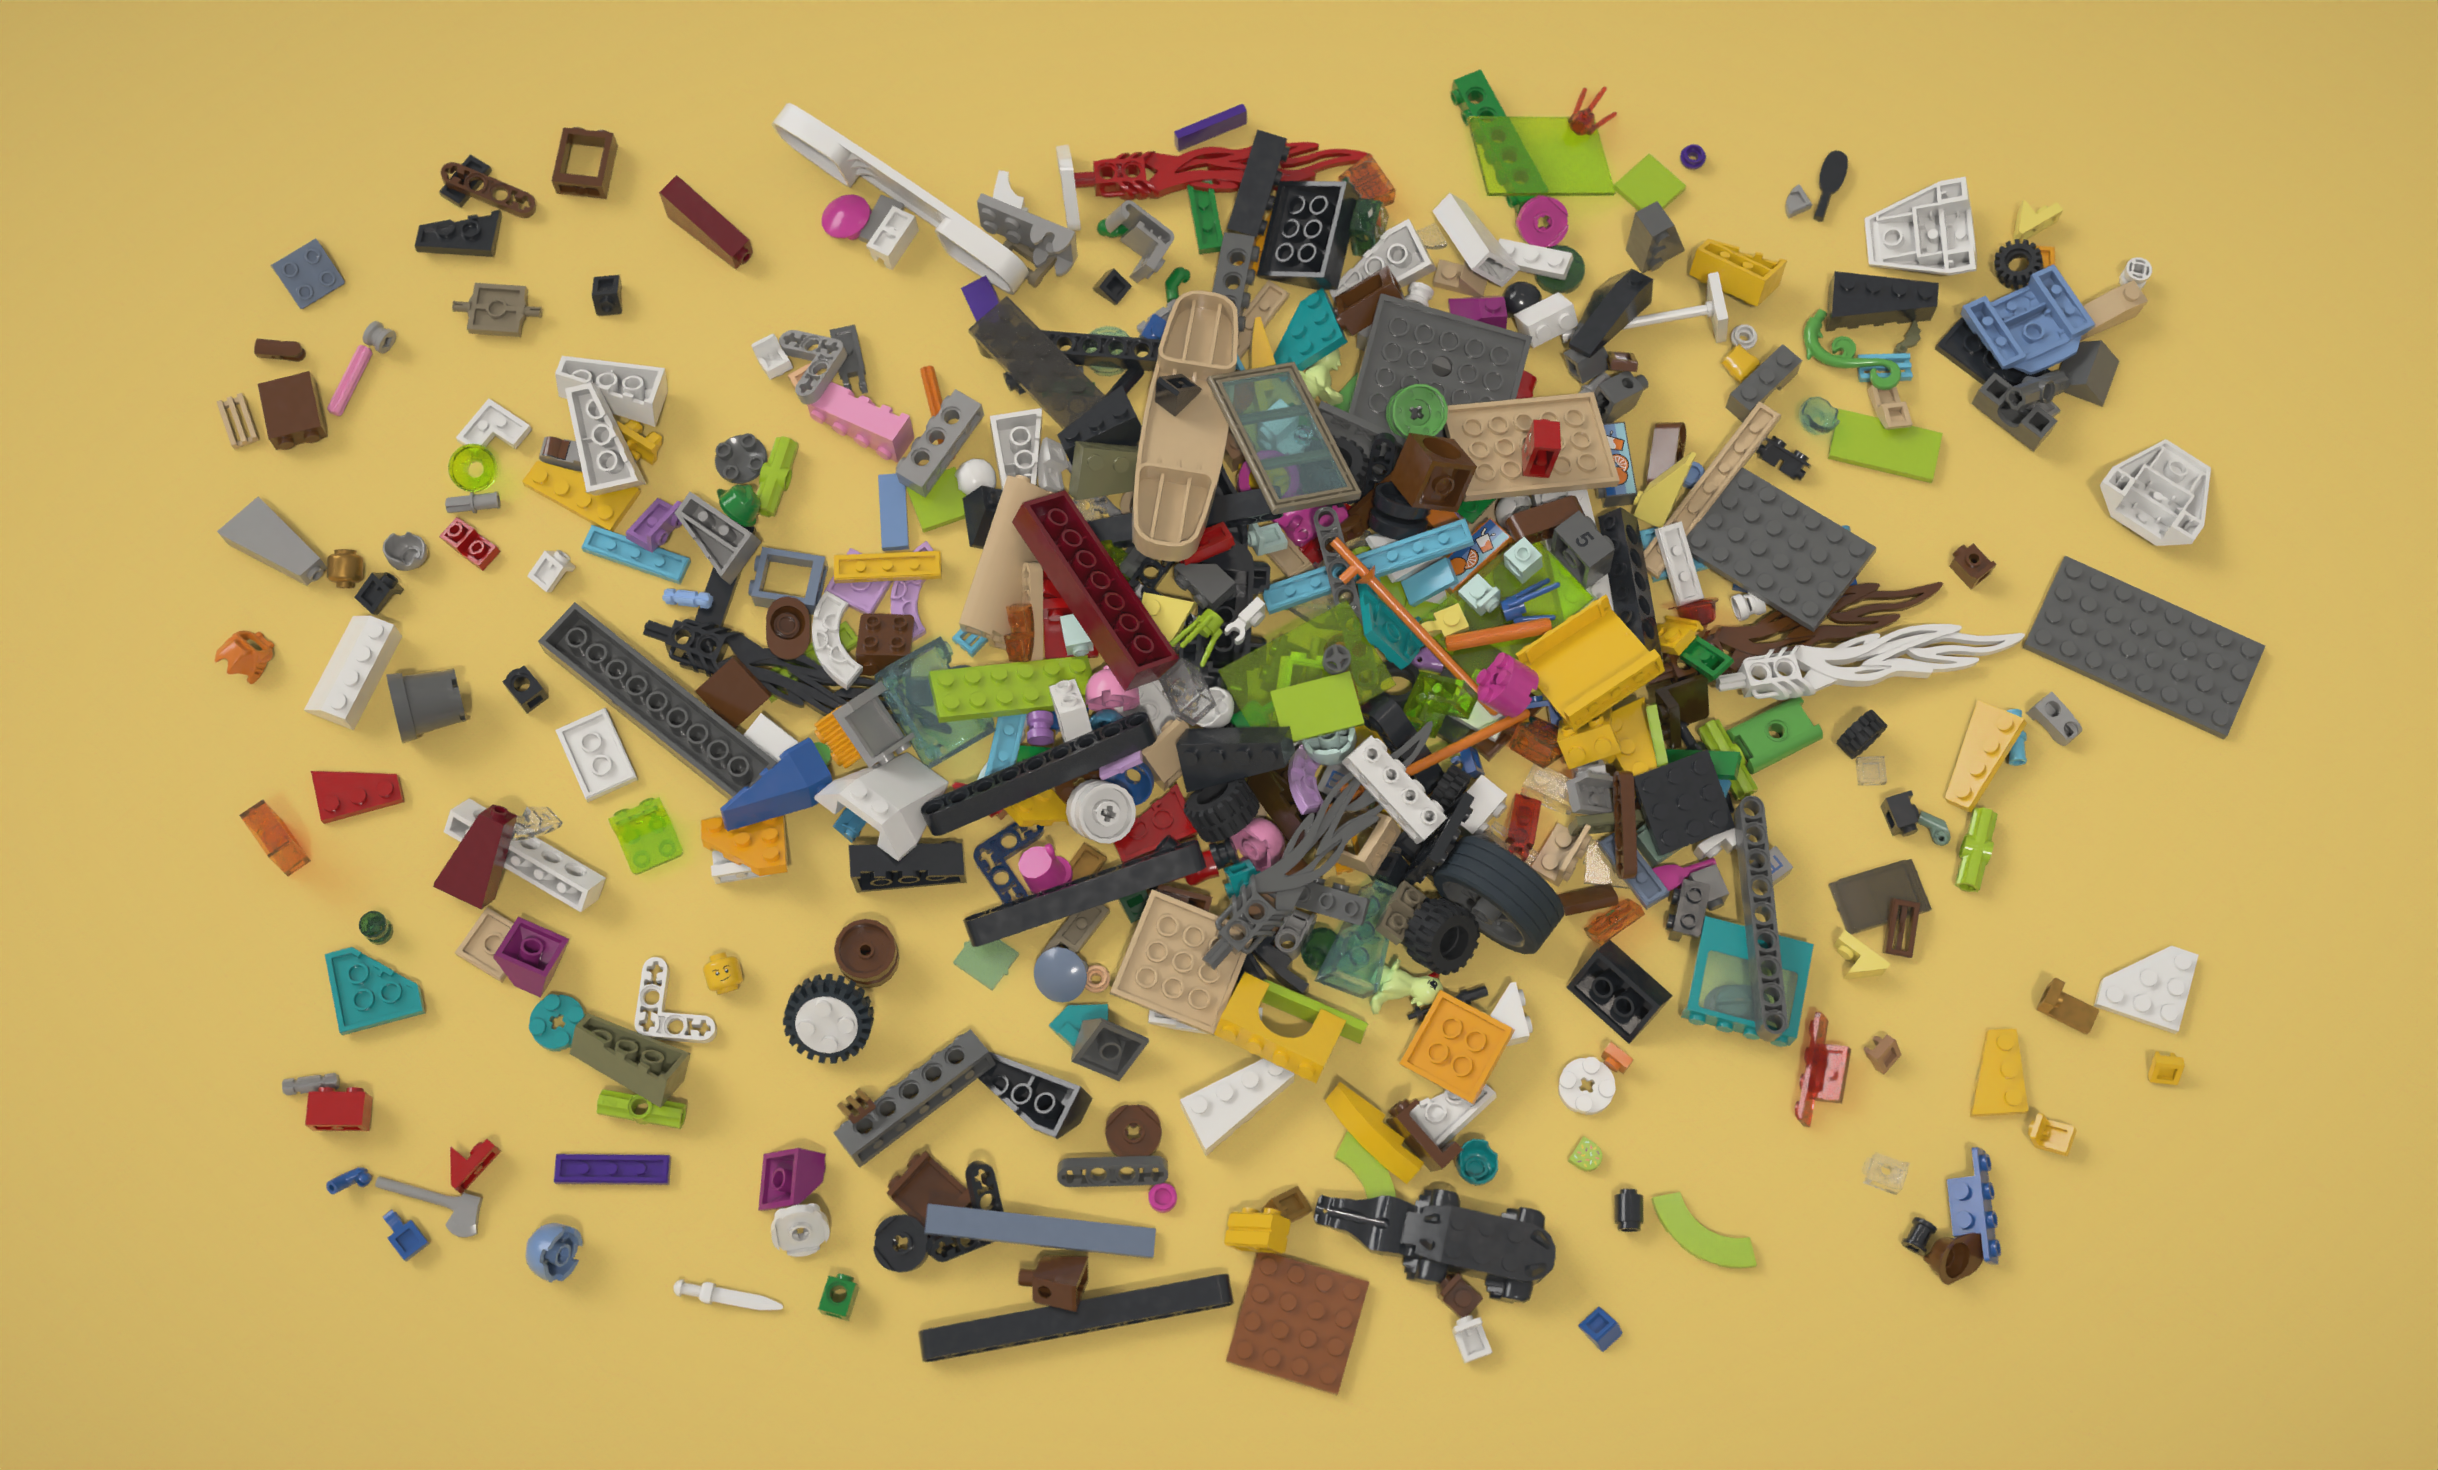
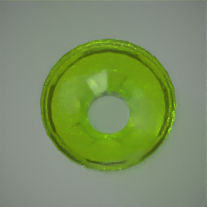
(461, 461)

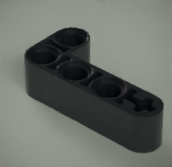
(1395, 729)

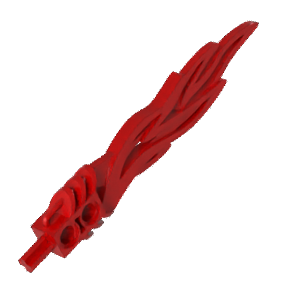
(1224, 170)

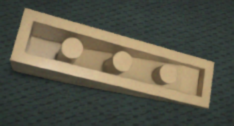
(2115, 307)

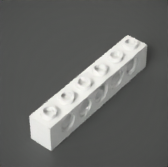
(537, 862)

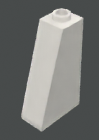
(1475, 241)

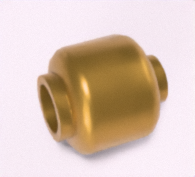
(344, 568)

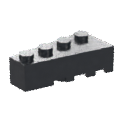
(1258, 184)

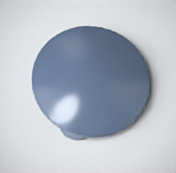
(1060, 974)

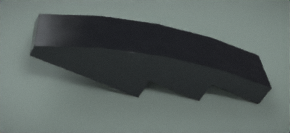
(1278, 965)

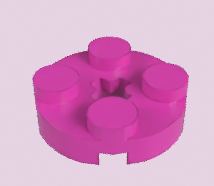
(1528, 222)

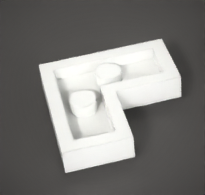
(494, 421)

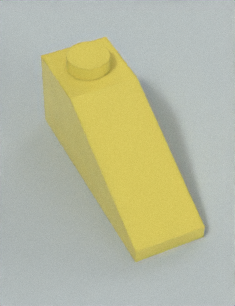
(1660, 495)

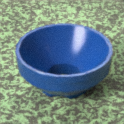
(1138, 790)

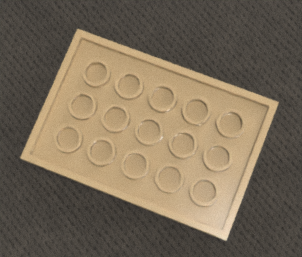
(1497, 431)

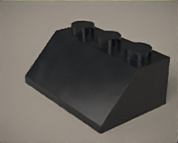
(1619, 991)

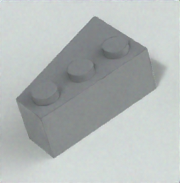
(718, 536)

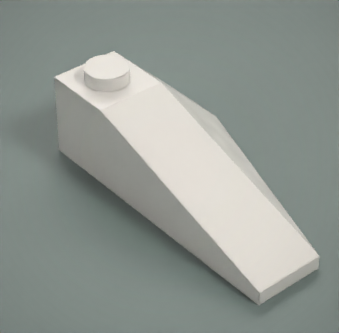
(1398, 249)

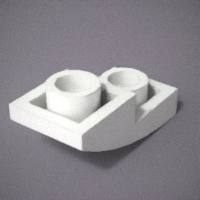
(1712, 845)

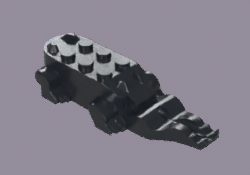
(1442, 1237)

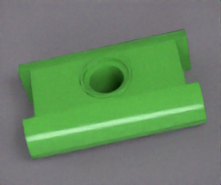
(1788, 721)

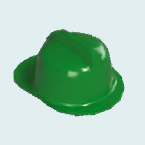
(740, 504)

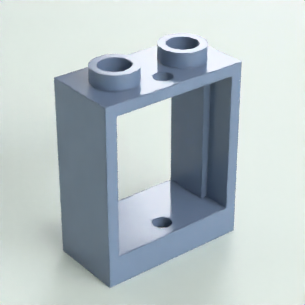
(815, 584)

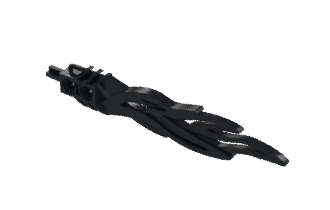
(809, 677)

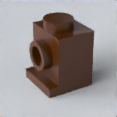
(1972, 572)

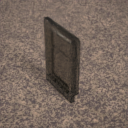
(1866, 896)

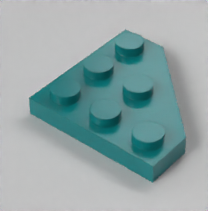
(1311, 333)
(369, 992)

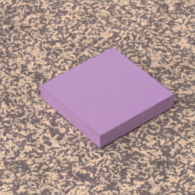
(861, 595)

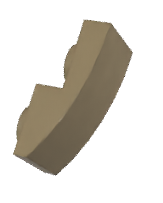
(1399, 911)

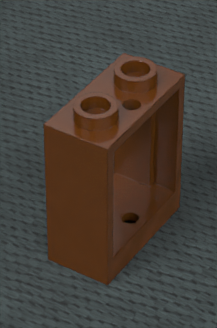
(580, 184)
(1358, 304)

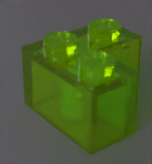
(1435, 698)

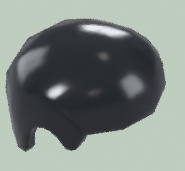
(1520, 296)

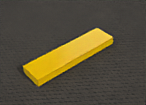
(887, 567)

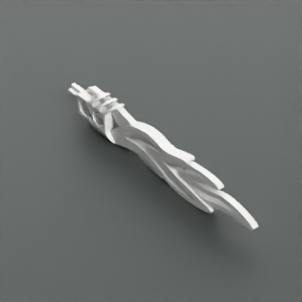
(1881, 662)

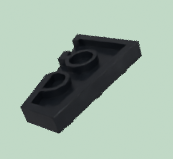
(466, 237)

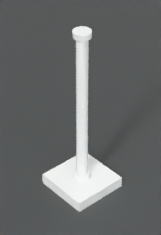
(1713, 308)

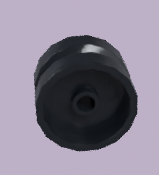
(1394, 515)

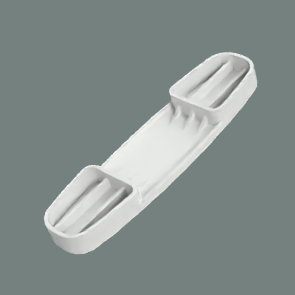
(848, 161)

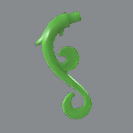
(1847, 359)

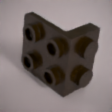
(1681, 702)

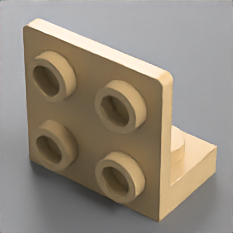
(1559, 854)

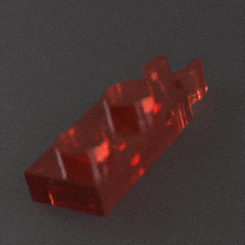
(1522, 825)

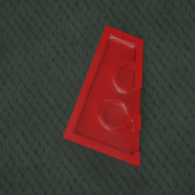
(353, 793)
(1160, 820)

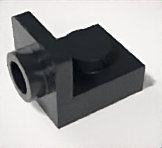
(607, 295)
(377, 591)

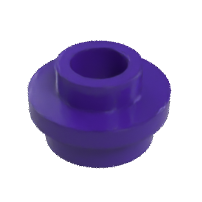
(1695, 151)

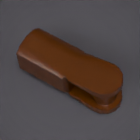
(279, 350)
(1350, 528)

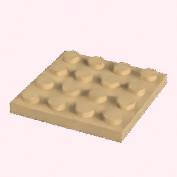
(1166, 964)

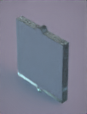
(986, 962)

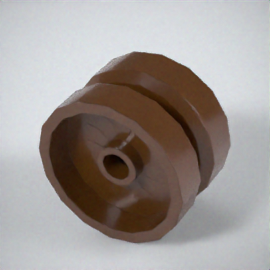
(851, 950)

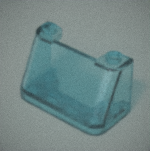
(914, 708)

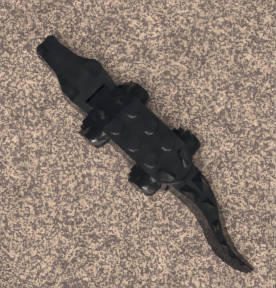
(1250, 579)

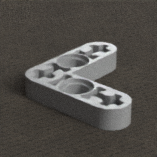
(796, 344)

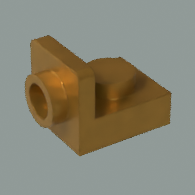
(1291, 1204)

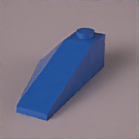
(781, 790)

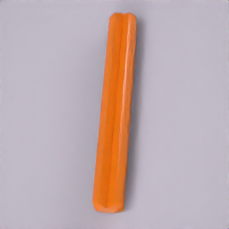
(932, 392)
(1498, 634)

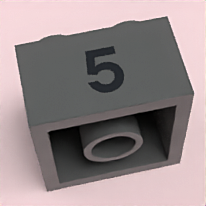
(1582, 549)

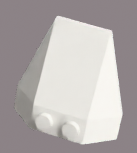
(1925, 231)
(2159, 494)
(888, 800)

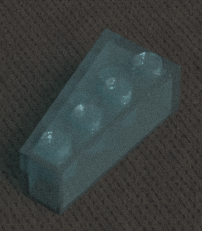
(1359, 951)

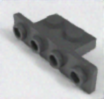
(1333, 901)

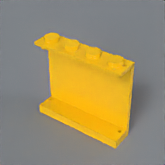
(1590, 663)

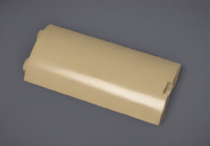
(1000, 567)

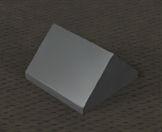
(2090, 372)
(1107, 1047)

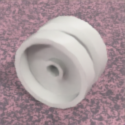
(1101, 811)

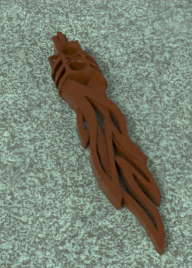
(1741, 639)

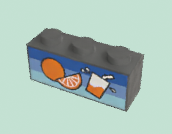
(1626, 490)

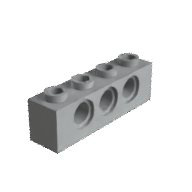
(923, 478)

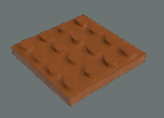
(1297, 1322)

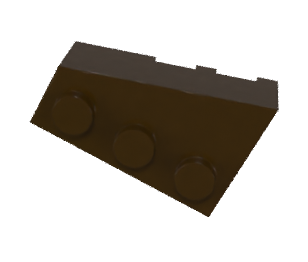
(1276, 798)

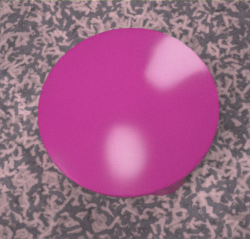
(846, 216)

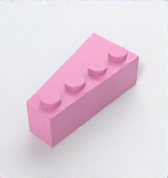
(864, 421)

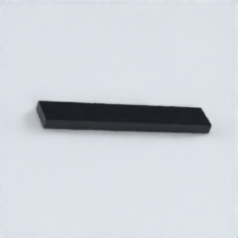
(722, 598)

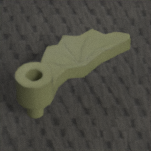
(1911, 339)

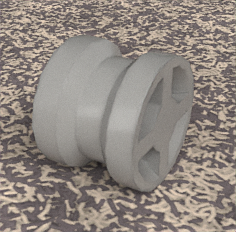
(379, 337)

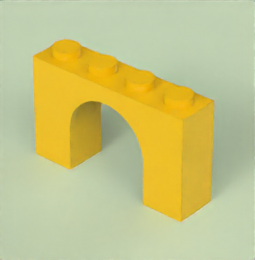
(1300, 1055)

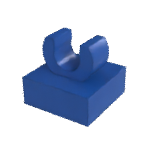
(1471, 762)

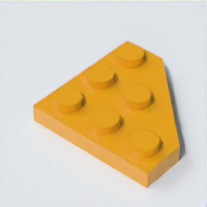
(756, 845)

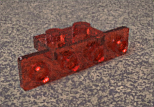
(1824, 1071)

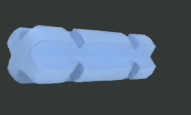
(687, 598)

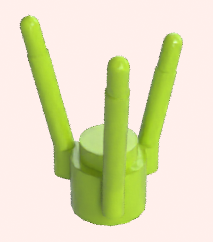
(1206, 625)

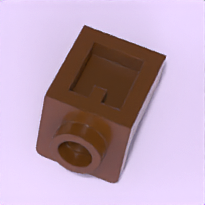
(1458, 1295)

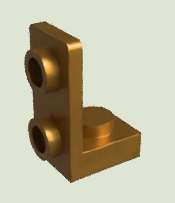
(2066, 1007)

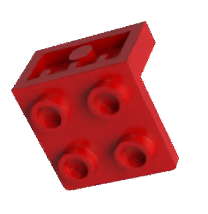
(1053, 636)

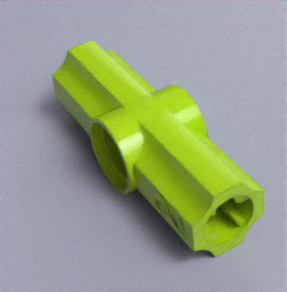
(776, 475)
(1717, 739)
(1976, 849)
(624, 1105)

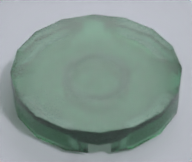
(1573, 278)

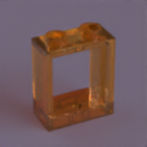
(275, 837)

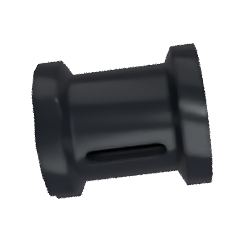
(1919, 1236)

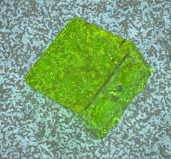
(646, 835)

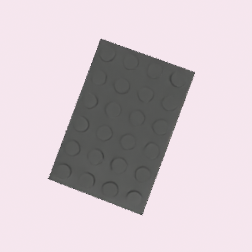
(1778, 549)

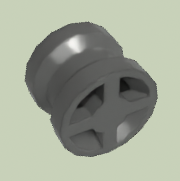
(1336, 654)

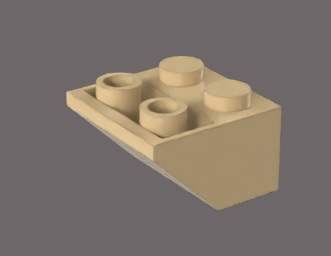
(1163, 755)

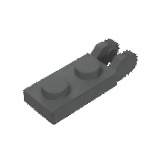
(853, 364)

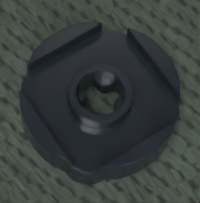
(886, 1242)

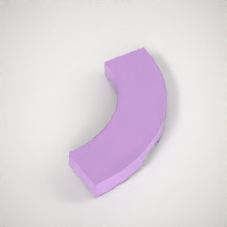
(906, 595)
(1303, 782)

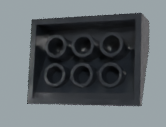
(1308, 233)

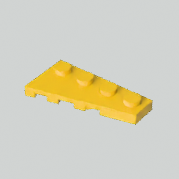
(569, 491)
(1984, 749)

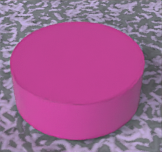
(1162, 1198)

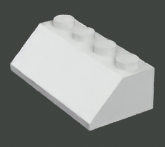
(354, 671)

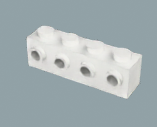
(1394, 789)

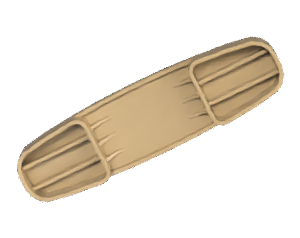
(1184, 453)

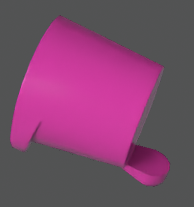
(1043, 868)

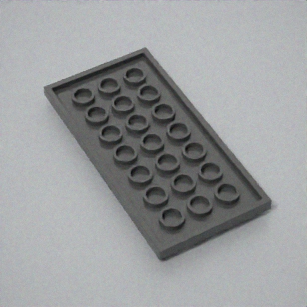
(2144, 647)

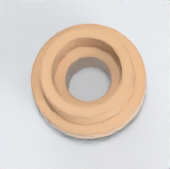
(1097, 970)

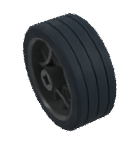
(1502, 893)

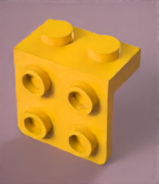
(1589, 742)

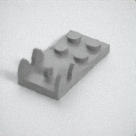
(1028, 229)

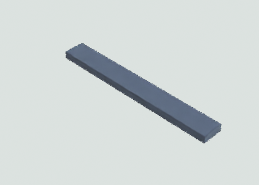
(1039, 1231)

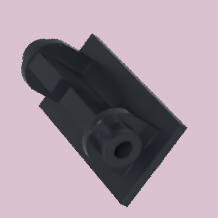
(1793, 462)

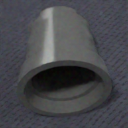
(425, 702)

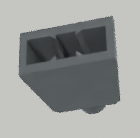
(1619, 395)

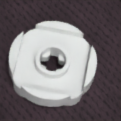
(1589, 1070)
(800, 1216)

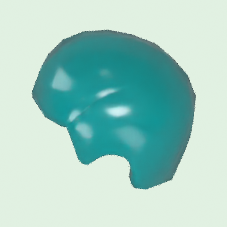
(1477, 1162)

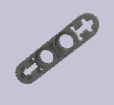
(1112, 1167)

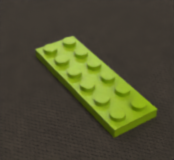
(1003, 688)

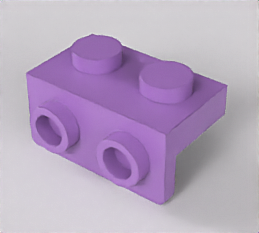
(654, 525)

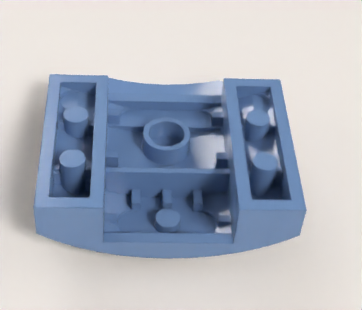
(2031, 325)

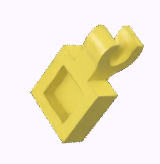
(1447, 622)

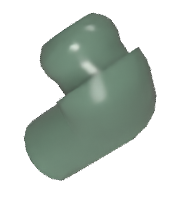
(1937, 828)

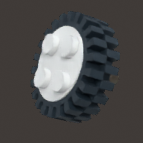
(828, 1018)

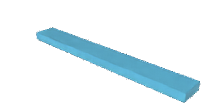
(1386, 559)

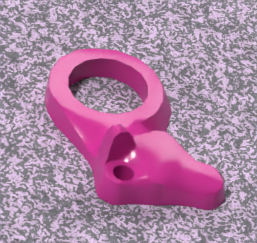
(1296, 524)

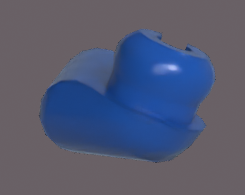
(343, 1181)

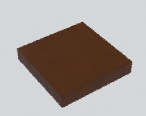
(733, 692)

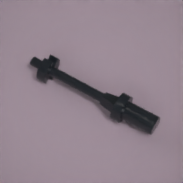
(1464, 996)

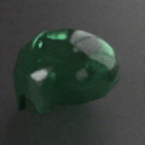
(1316, 947)

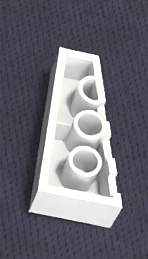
(600, 444)

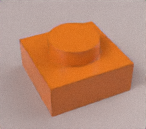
(1616, 1059)

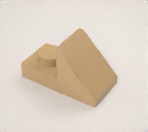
(1459, 279)

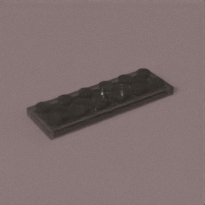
(1035, 363)

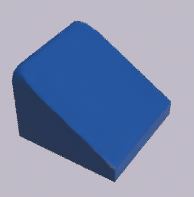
(1601, 1329)

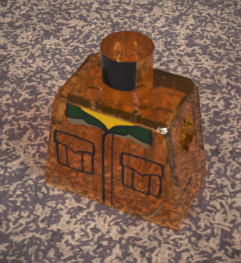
(1369, 180)
(1535, 741)

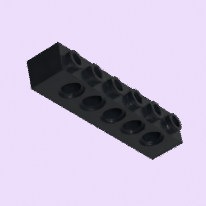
(1629, 577)

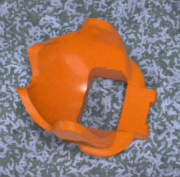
(243, 657)

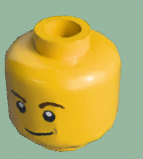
(722, 973)

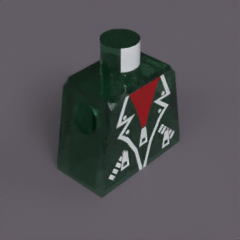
(1370, 220)

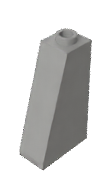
(269, 540)

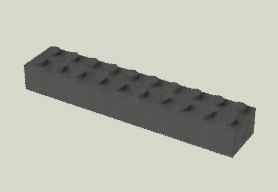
(654, 702)

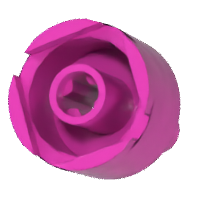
(1506, 685)

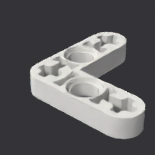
(1068, 187)
(662, 1019)

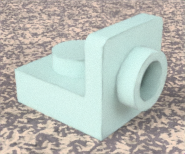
(1480, 595)

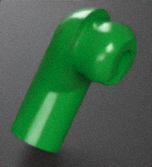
(1118, 232)
(1174, 280)

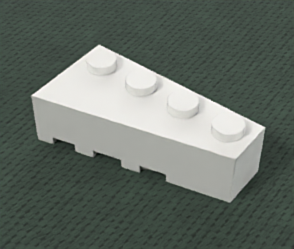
(628, 388)
(1017, 443)
(1233, 1101)

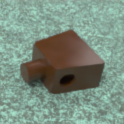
(1057, 1281)

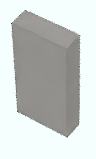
(878, 214)

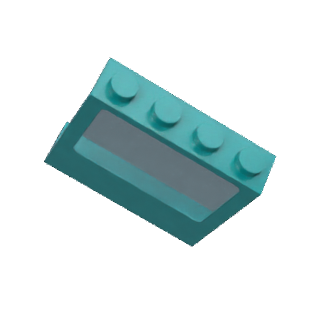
(1722, 982)

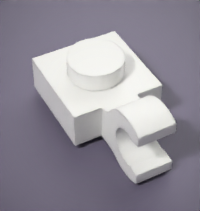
(1250, 616)

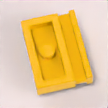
(1677, 634)

